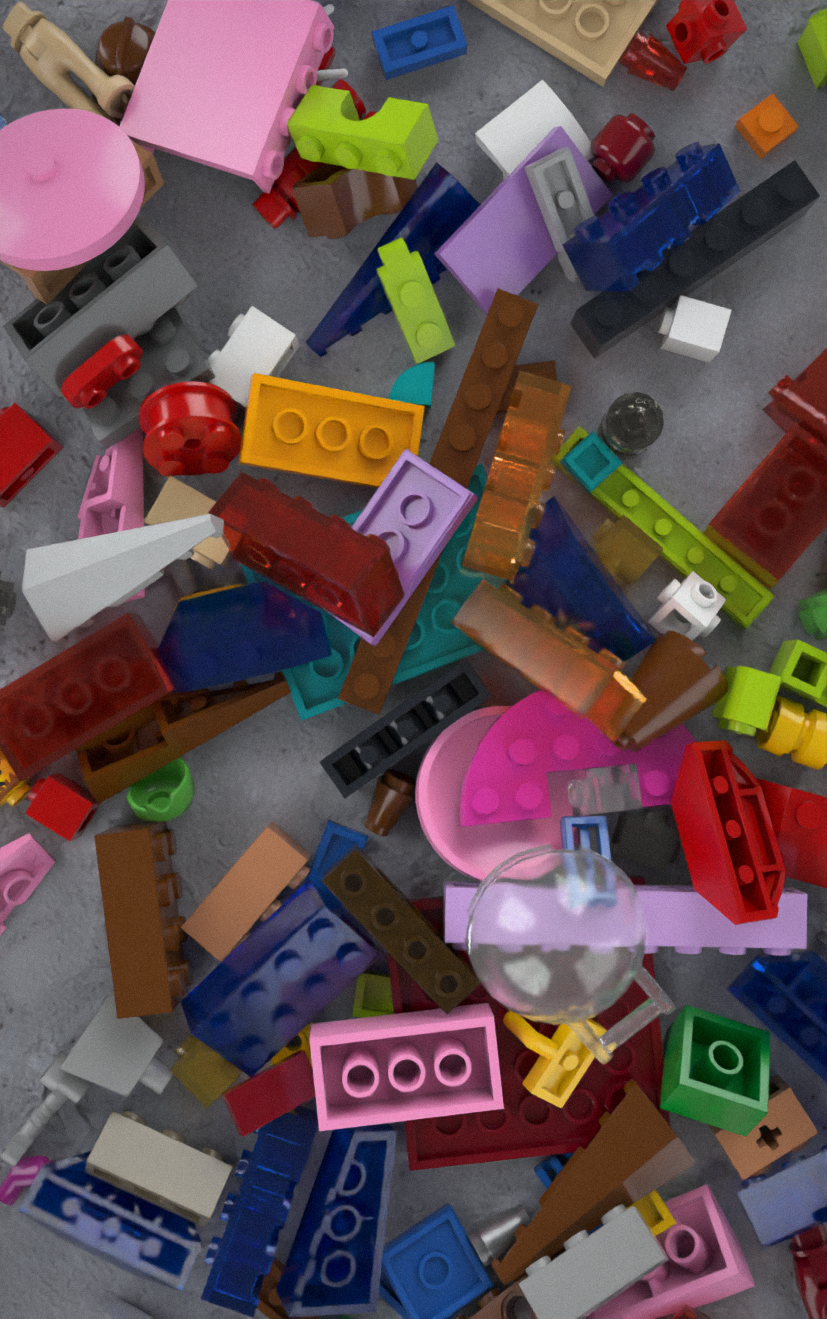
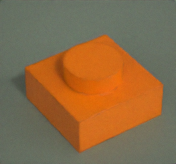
(766, 126)

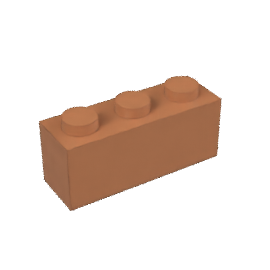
(248, 892)

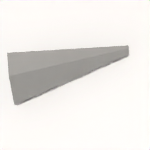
(83, 576)

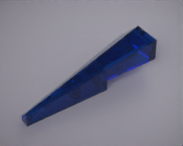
(425, 225)

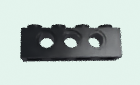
(405, 728)

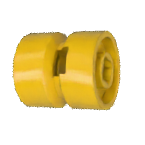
(796, 733)

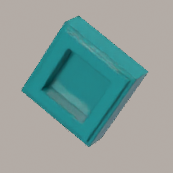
(590, 462)

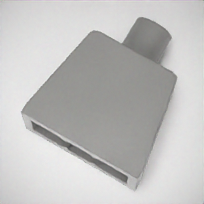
(118, 1053)

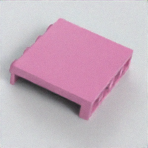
(228, 82)

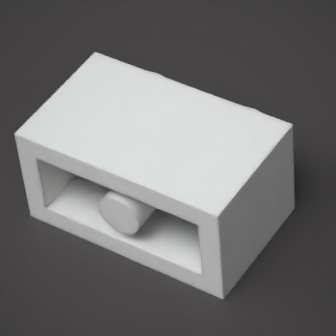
(254, 346)

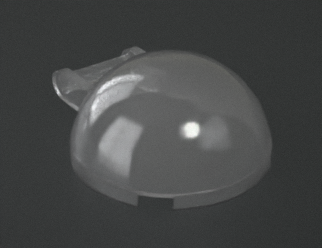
(563, 942)

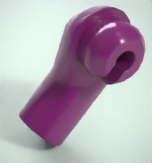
(21, 1175)

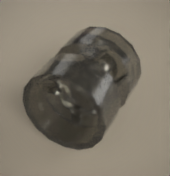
(631, 425)

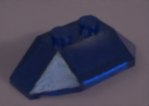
(578, 588)
(240, 636)
(790, 1002)
(112, 1223)

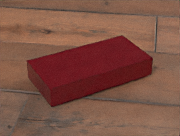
(270, 1093)

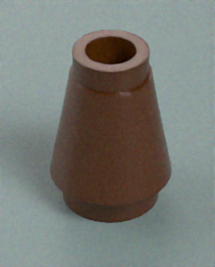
(389, 801)

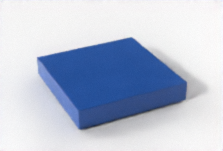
(435, 1266)

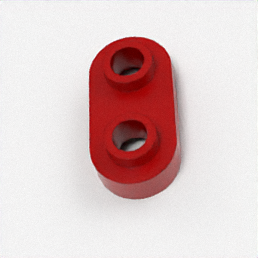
(111, 363)

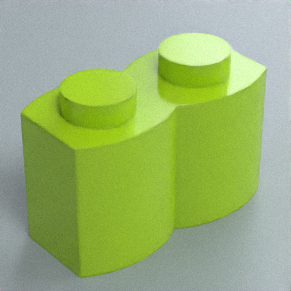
(748, 700)

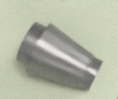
(495, 1234)

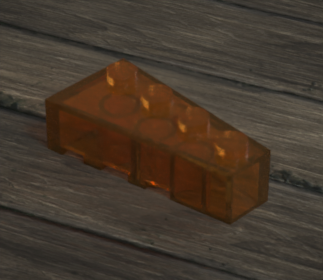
(517, 477)
(551, 658)

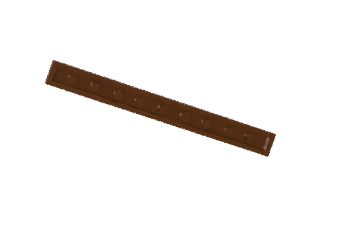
(457, 458)

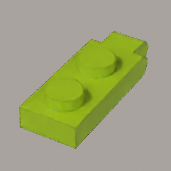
(413, 301)

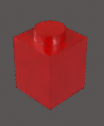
(62, 806)

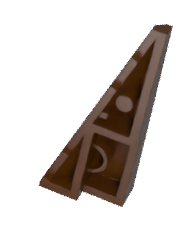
(169, 731)
(619, 1166)

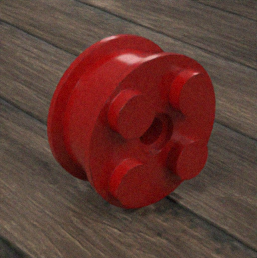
(189, 429)

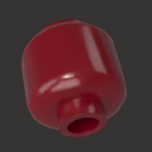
(622, 148)

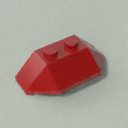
(800, 830)
(727, 834)

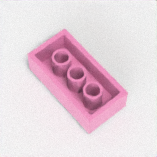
(405, 1066)

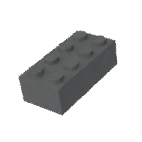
(108, 298)

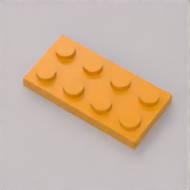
(326, 431)

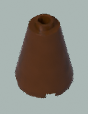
(675, 688)

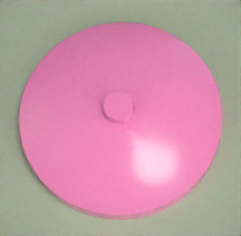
(65, 188)
(438, 790)

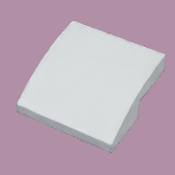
(525, 124)

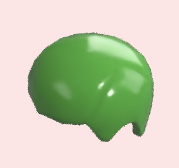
(163, 793)

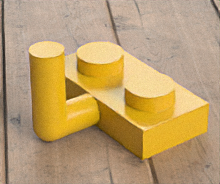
(560, 1062)

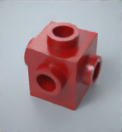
(705, 29)

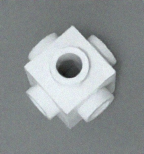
(688, 608)

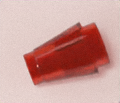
(653, 61)

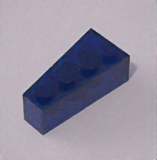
(651, 219)
(258, 1211)
(343, 1227)

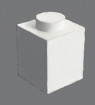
(694, 328)

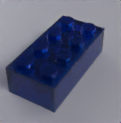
(279, 979)

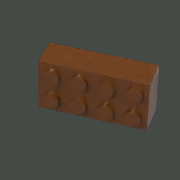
(143, 918)

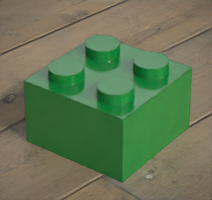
(716, 1071)

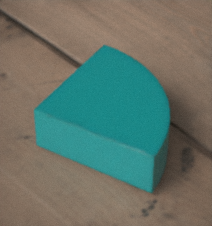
(415, 385)

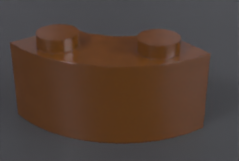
(340, 198)

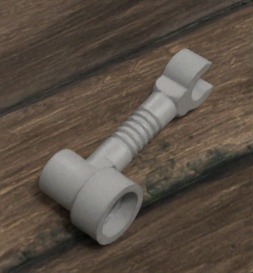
(62, 1086)

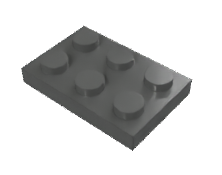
(168, 358)

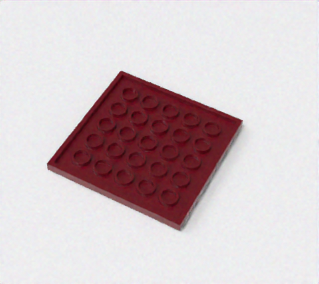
(528, 1123)

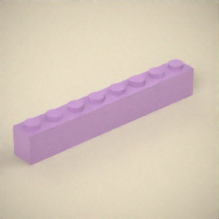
(673, 918)

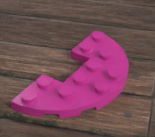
(544, 737)

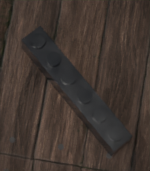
(704, 255)

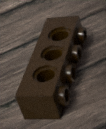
(401, 928)

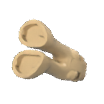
(54, 55)

